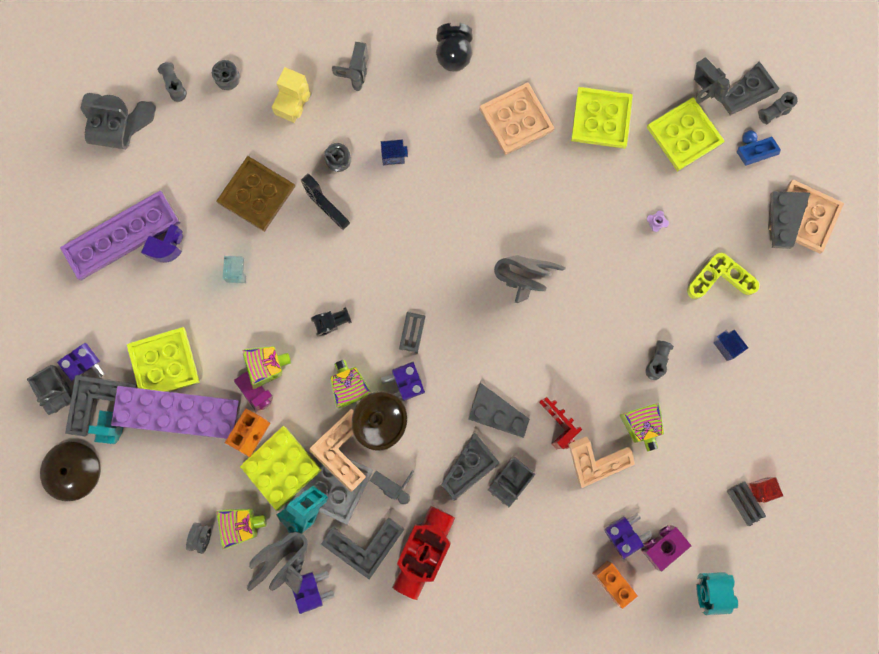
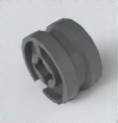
(225, 67)
(343, 162)
(198, 538)

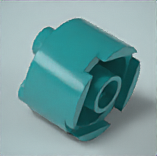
(716, 593)

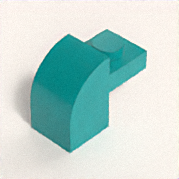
(104, 431)

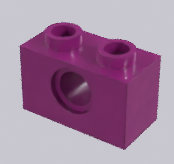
(677, 546)

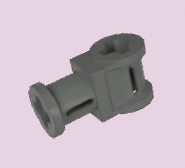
(172, 83)
(780, 107)
(659, 360)

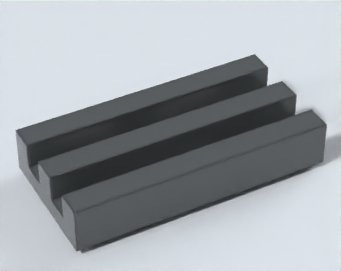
(409, 348)
(755, 518)

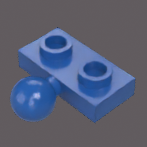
(757, 150)

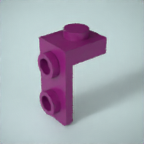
(256, 397)

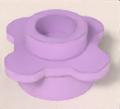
(662, 221)

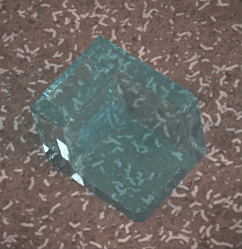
(233, 269)

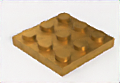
(255, 193)

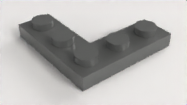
(82, 399)
(363, 560)

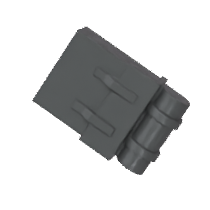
(357, 68)
(711, 81)
(50, 389)
(511, 482)
(390, 488)

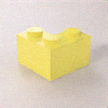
(291, 95)

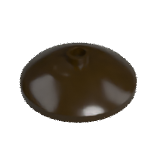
(389, 422)
(81, 475)

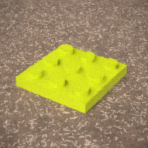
(602, 117)
(685, 134)
(163, 361)
(280, 468)

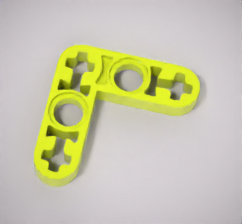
(724, 271)

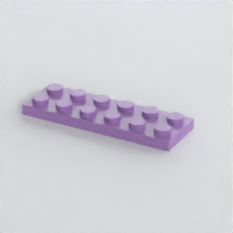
(119, 235)
(174, 412)

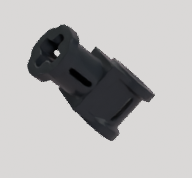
(330, 321)

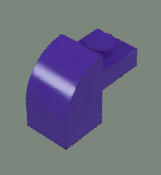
(164, 250)

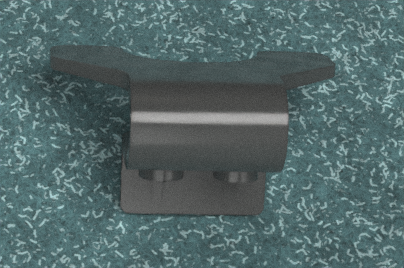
(109, 120)
(525, 284)
(273, 555)

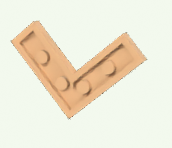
(328, 453)
(591, 471)

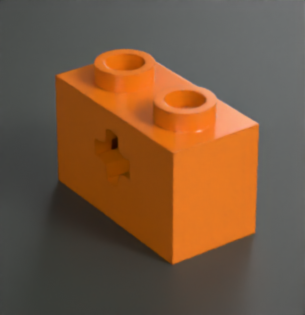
(247, 432)
(615, 584)

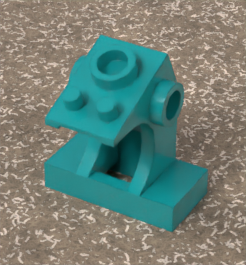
(297, 517)

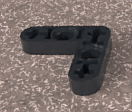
(315, 193)

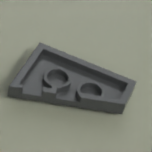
(751, 89)
(786, 217)
(497, 413)
(470, 468)

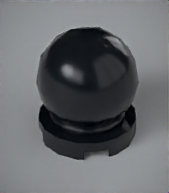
(454, 46)

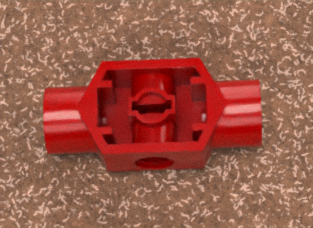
(423, 553)

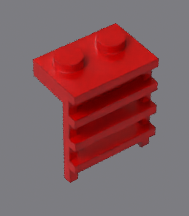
(570, 431)

